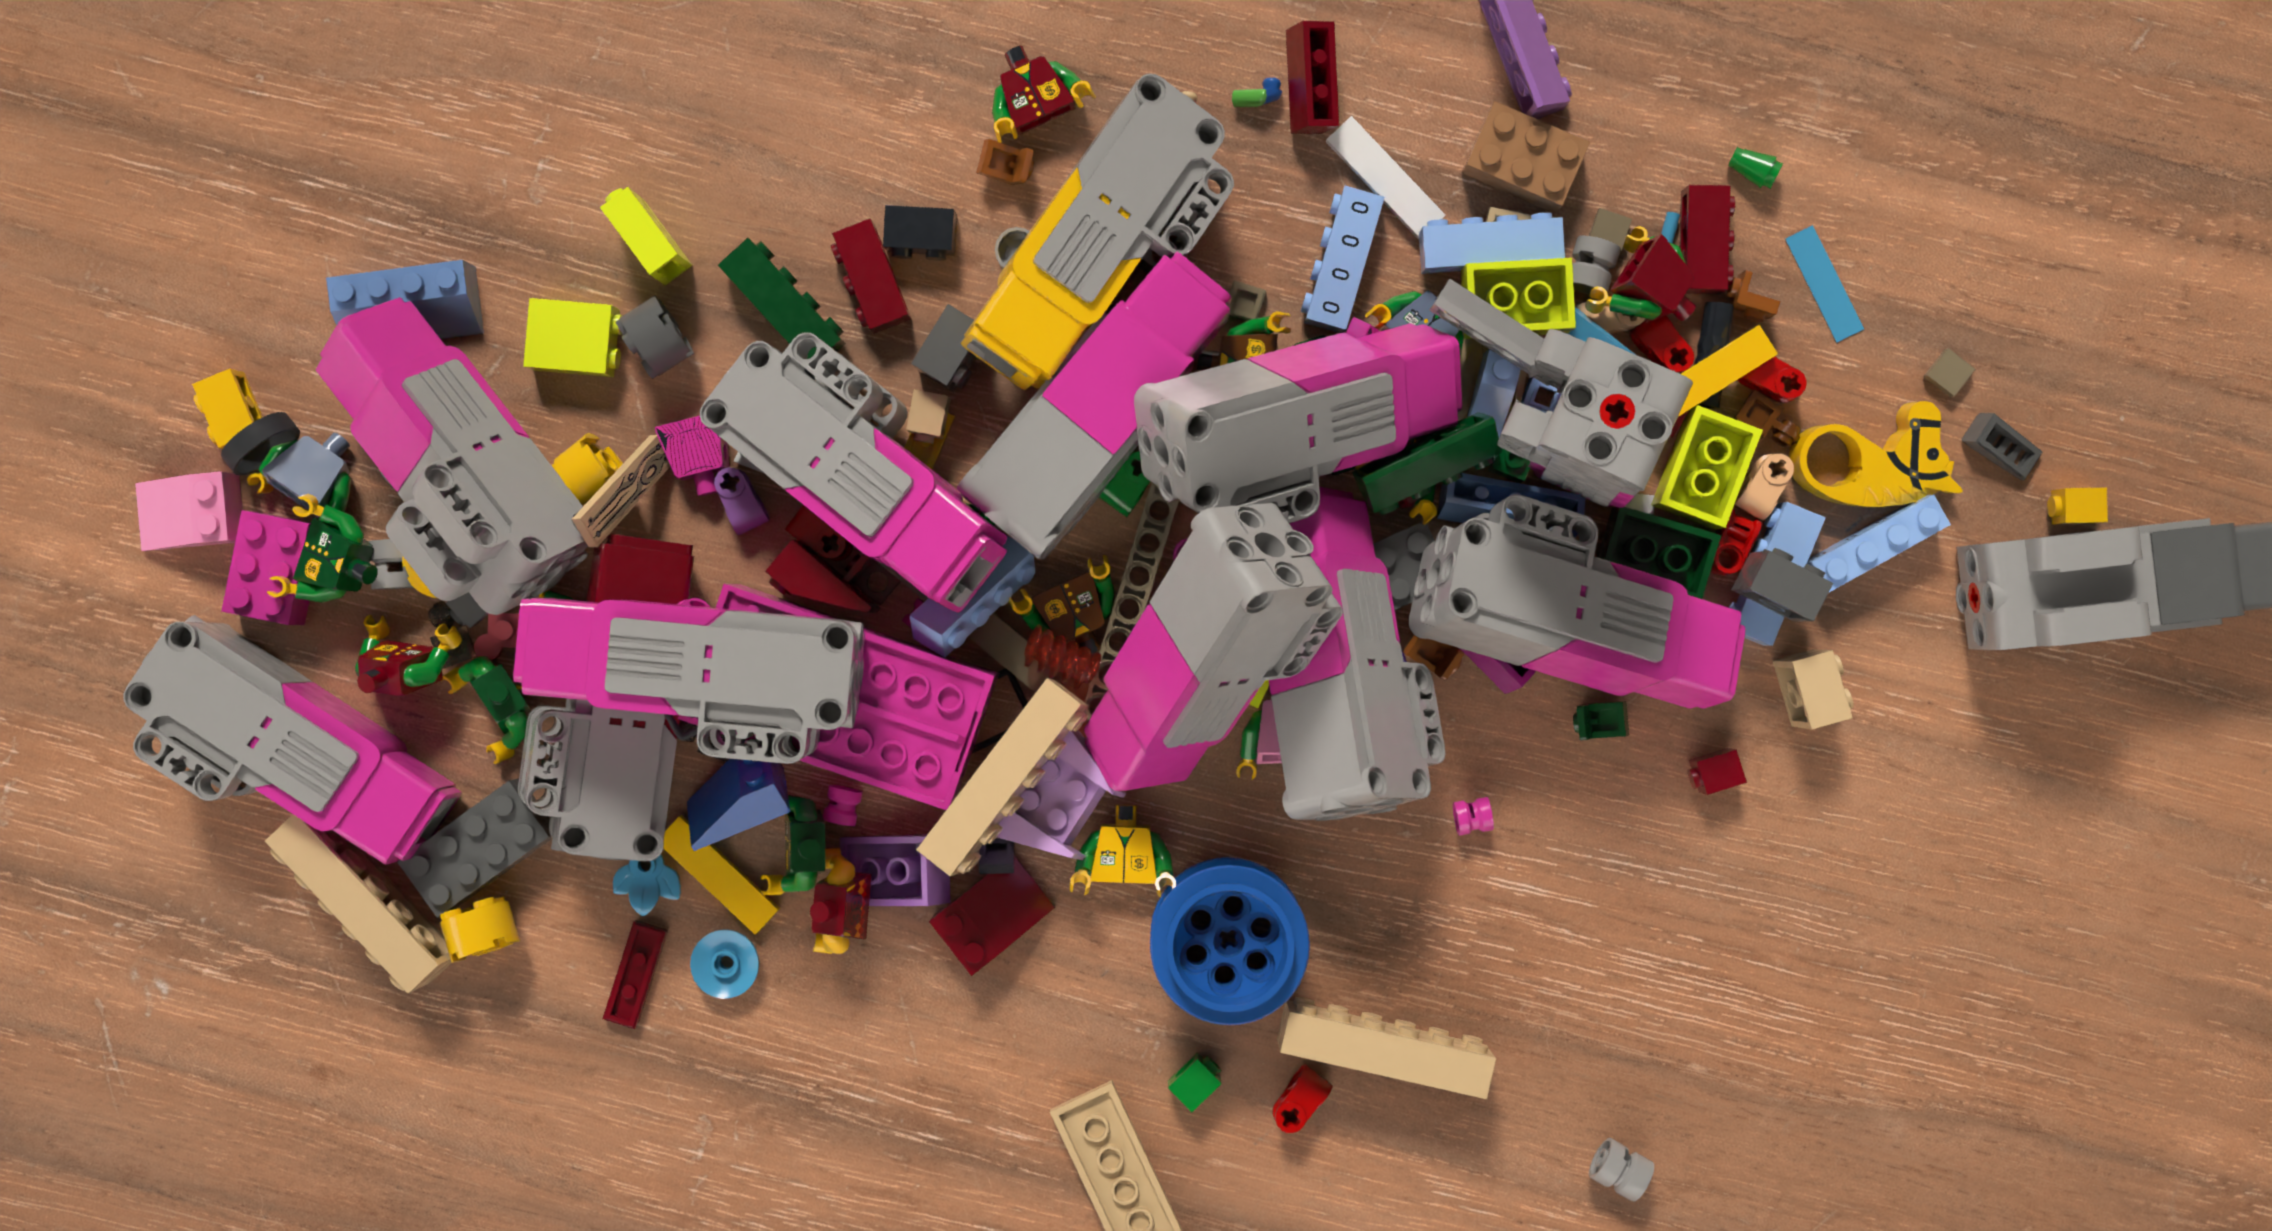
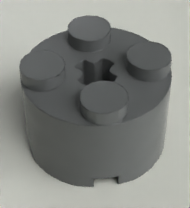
(654, 336)

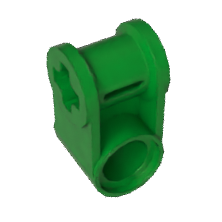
(1125, 487)

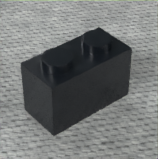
(919, 231)

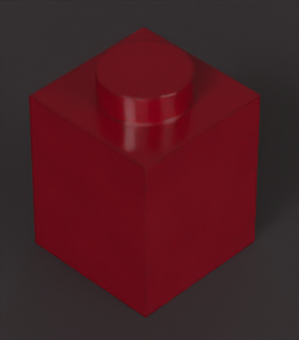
(1716, 771)

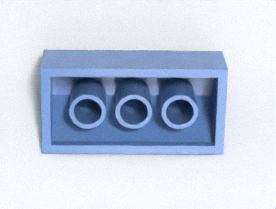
(440, 291)

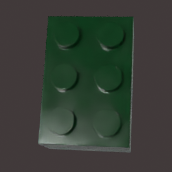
(1660, 548)

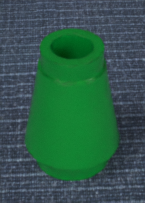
(1756, 166)

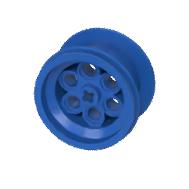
(1251, 991)

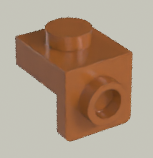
(1005, 162)
(1753, 305)
(1436, 656)

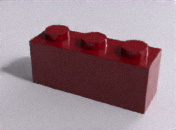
(1312, 77)
(1707, 236)
(870, 276)

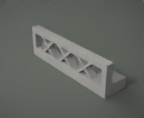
(1487, 325)

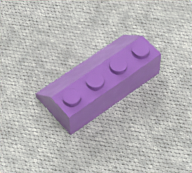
(1527, 56)

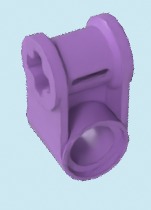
(742, 506)

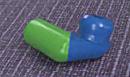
(1258, 97)

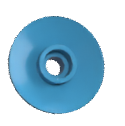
(708, 967)

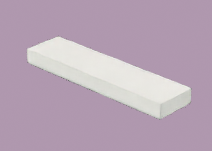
(1383, 176)

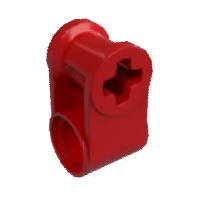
(1660, 342)
(1769, 380)
(816, 534)
(1736, 541)
(1305, 1094)

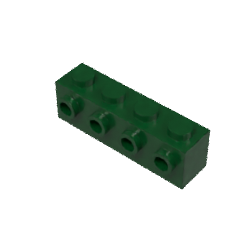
(776, 297)

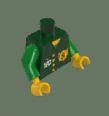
(332, 557)
(500, 699)
(802, 848)

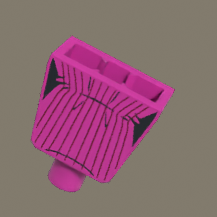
(694, 452)

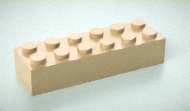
(1003, 777)
(364, 902)
(1386, 1048)

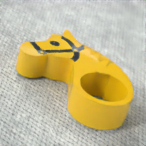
(1898, 474)

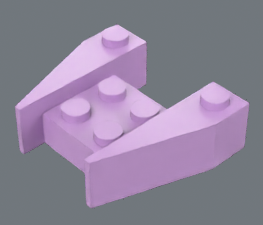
(1059, 802)

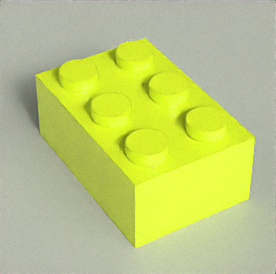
(1528, 291)
(1706, 467)

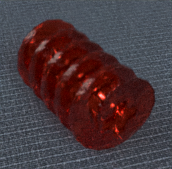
(1061, 657)

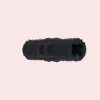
(1714, 336)

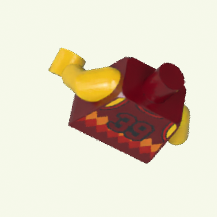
(840, 905)

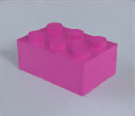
(264, 549)

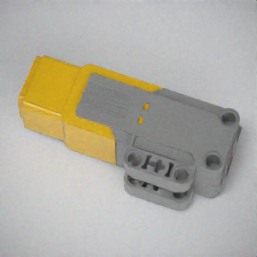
(1117, 206)

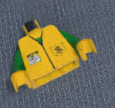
(1124, 854)

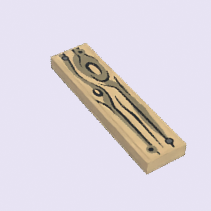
(621, 492)

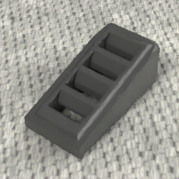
(1983, 434)

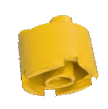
(586, 467)
(479, 929)

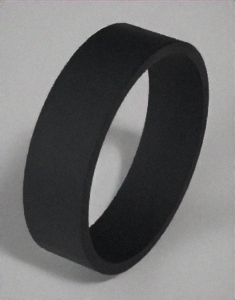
(241, 451)

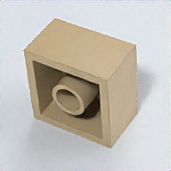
(1813, 688)

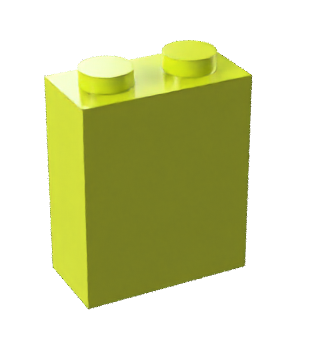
(645, 235)
(572, 337)

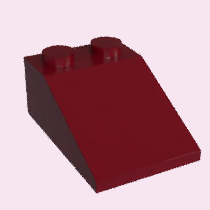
(806, 574)
(991, 916)

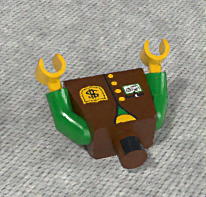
(1245, 341)
(1073, 606)

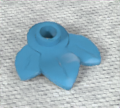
(647, 886)

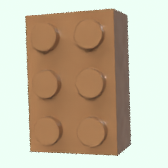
(1525, 157)

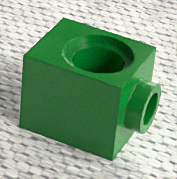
(1195, 1081)

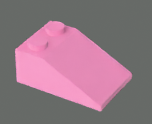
(189, 510)

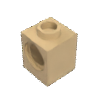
(928, 416)

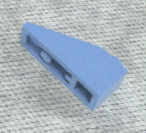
(1494, 388)

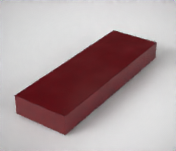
(635, 974)

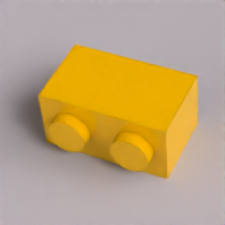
(227, 404)

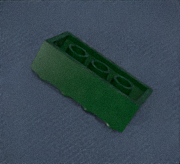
(1428, 462)

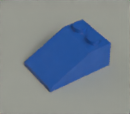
(736, 800)

